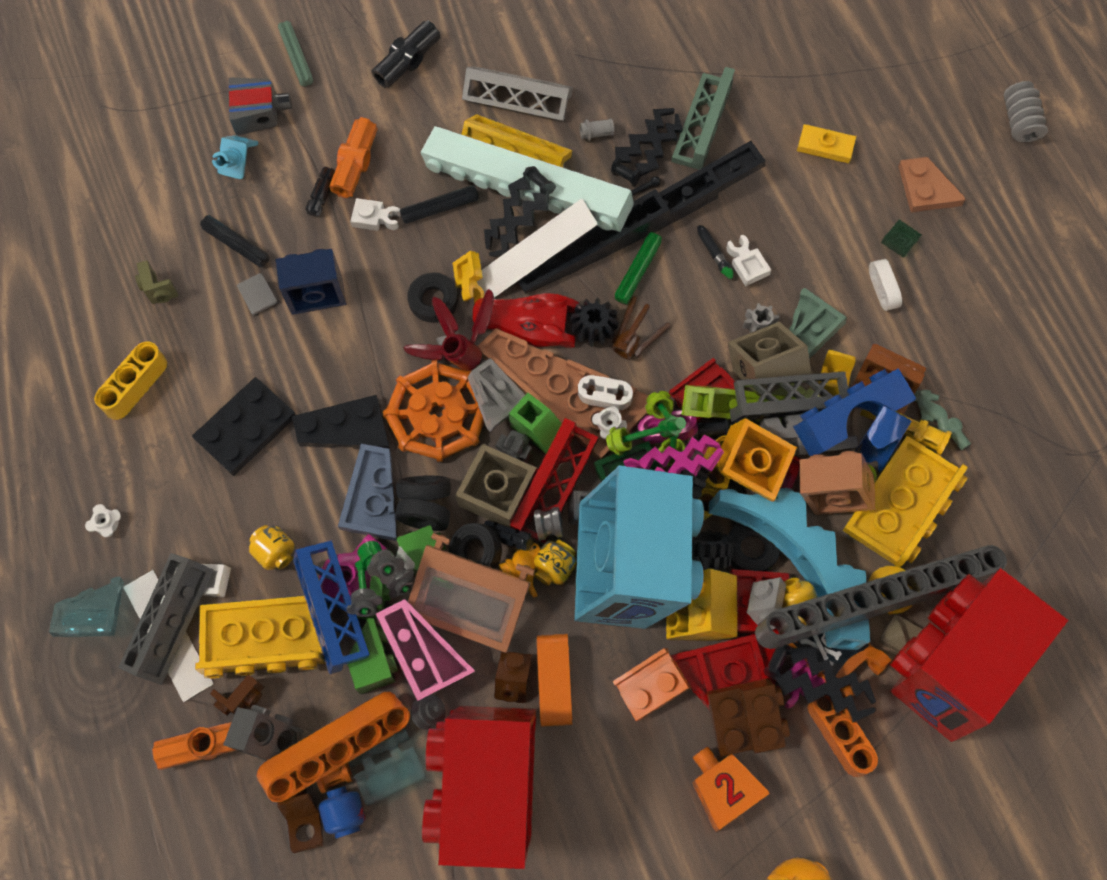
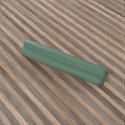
(295, 53)

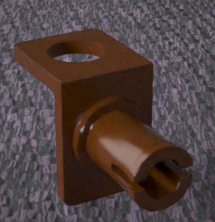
(302, 811)

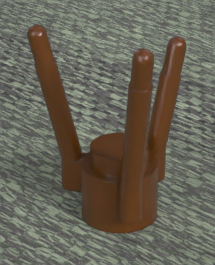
(627, 343)

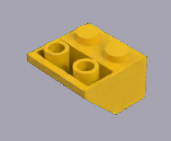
(711, 614)

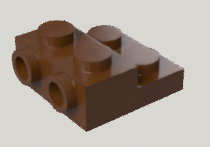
(748, 717)

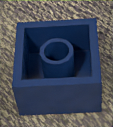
(310, 281)

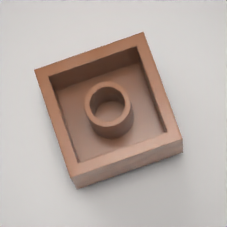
(837, 483)

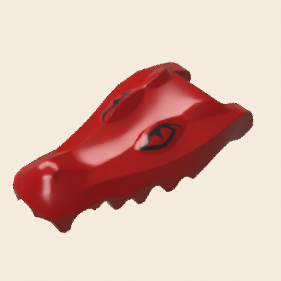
(534, 318)

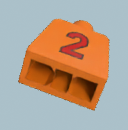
(725, 788)

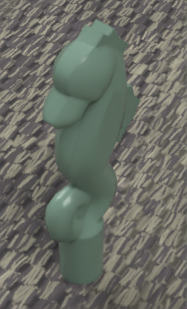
(932, 411)

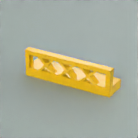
(515, 140)

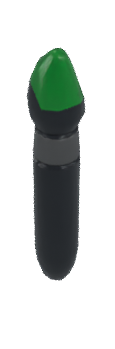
(715, 252)

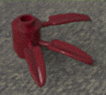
(456, 347)

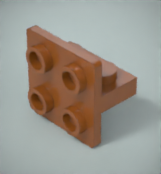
(882, 358)

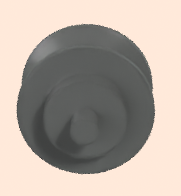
(428, 711)

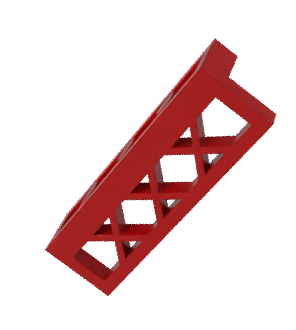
(548, 470)

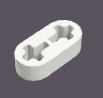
(885, 284)
(605, 392)

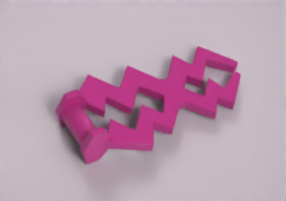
(682, 459)

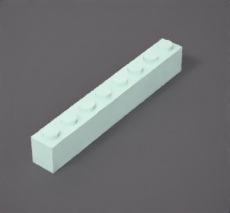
(498, 167)

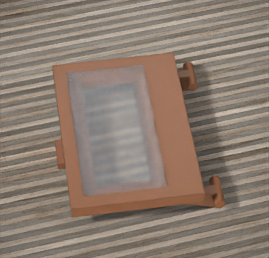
(468, 596)

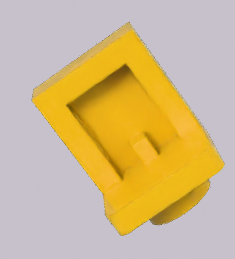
(837, 362)

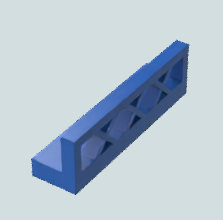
(318, 609)

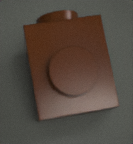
(512, 677)
(244, 696)

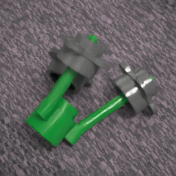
(384, 566)

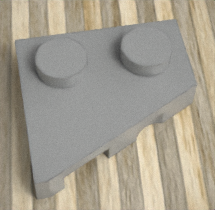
(494, 393)

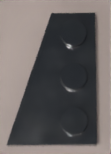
(343, 425)

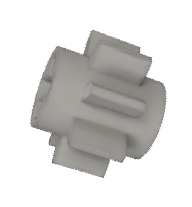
(760, 313)

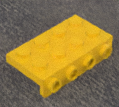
(906, 502)
(257, 637)

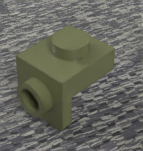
(148, 283)

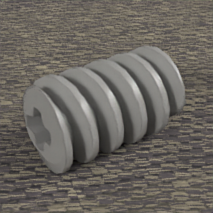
(1025, 112)

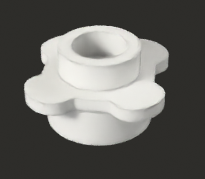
(612, 414)
(109, 526)

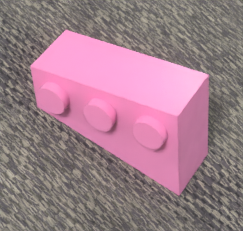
(420, 651)

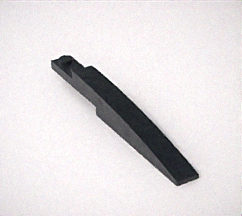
(649, 215)

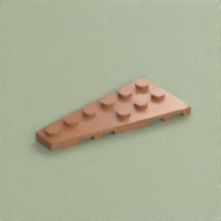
(556, 384)

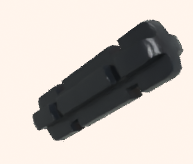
(320, 192)
(511, 536)

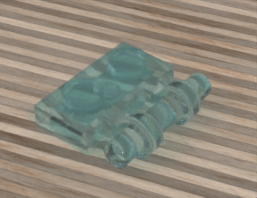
(391, 774)

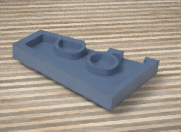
(370, 496)

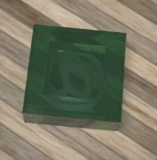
(901, 238)

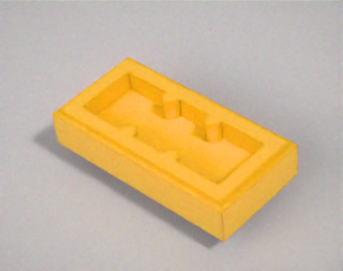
(826, 143)

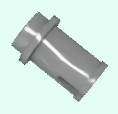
(596, 129)

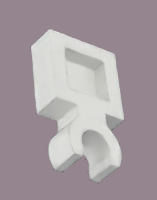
(370, 214)
(748, 264)

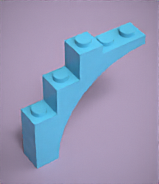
(808, 548)

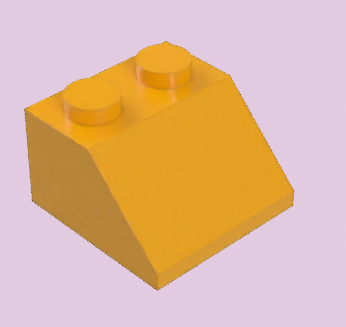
(756, 458)

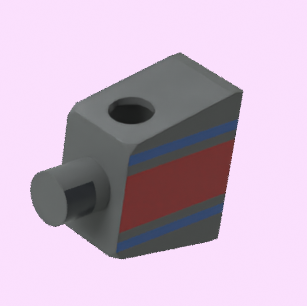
(254, 104)

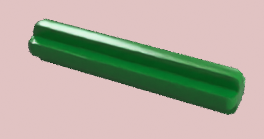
(638, 268)

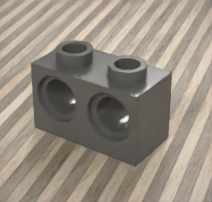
(260, 734)

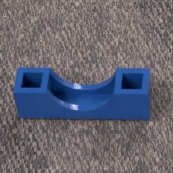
(828, 427)

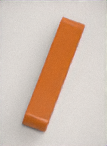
(332, 746)

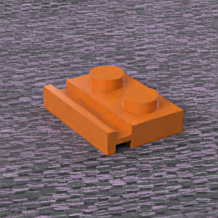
(651, 684)

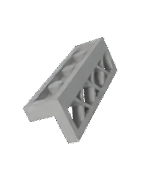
(518, 82)

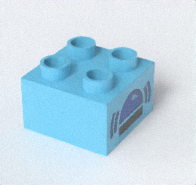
(637, 548)

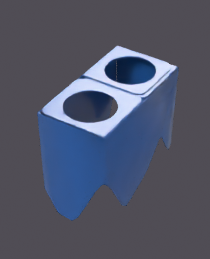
(883, 436)

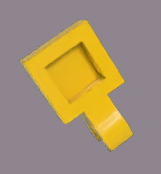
(466, 274)

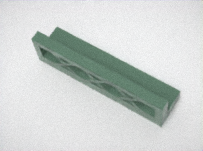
(708, 122)

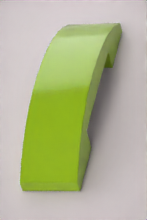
(715, 401)

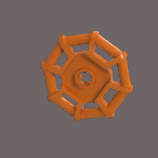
(431, 426)

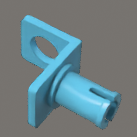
(232, 156)

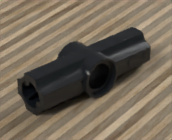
(406, 54)

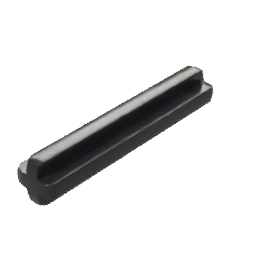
(439, 204)
(234, 241)

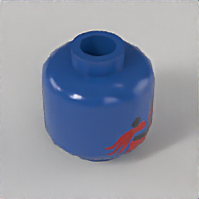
(342, 812)

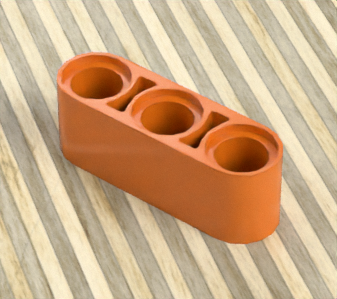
(554, 680)
(844, 749)

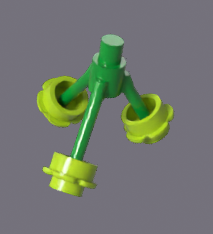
(660, 407)

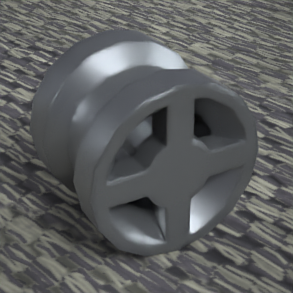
(548, 523)

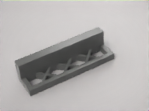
(788, 406)
(168, 619)

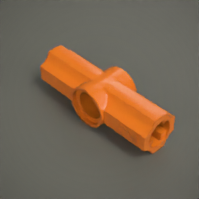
(353, 157)
(185, 747)

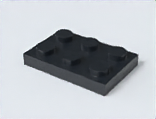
(244, 426)

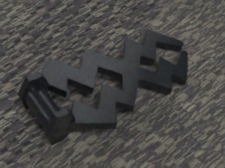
(623, 154)
(511, 222)
(830, 688)

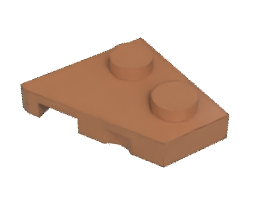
(927, 186)

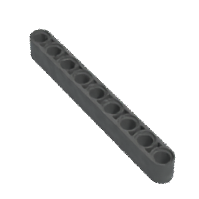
(978, 562)

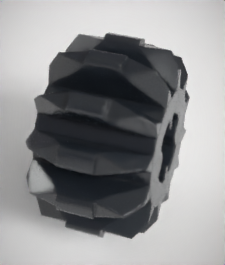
(594, 331)

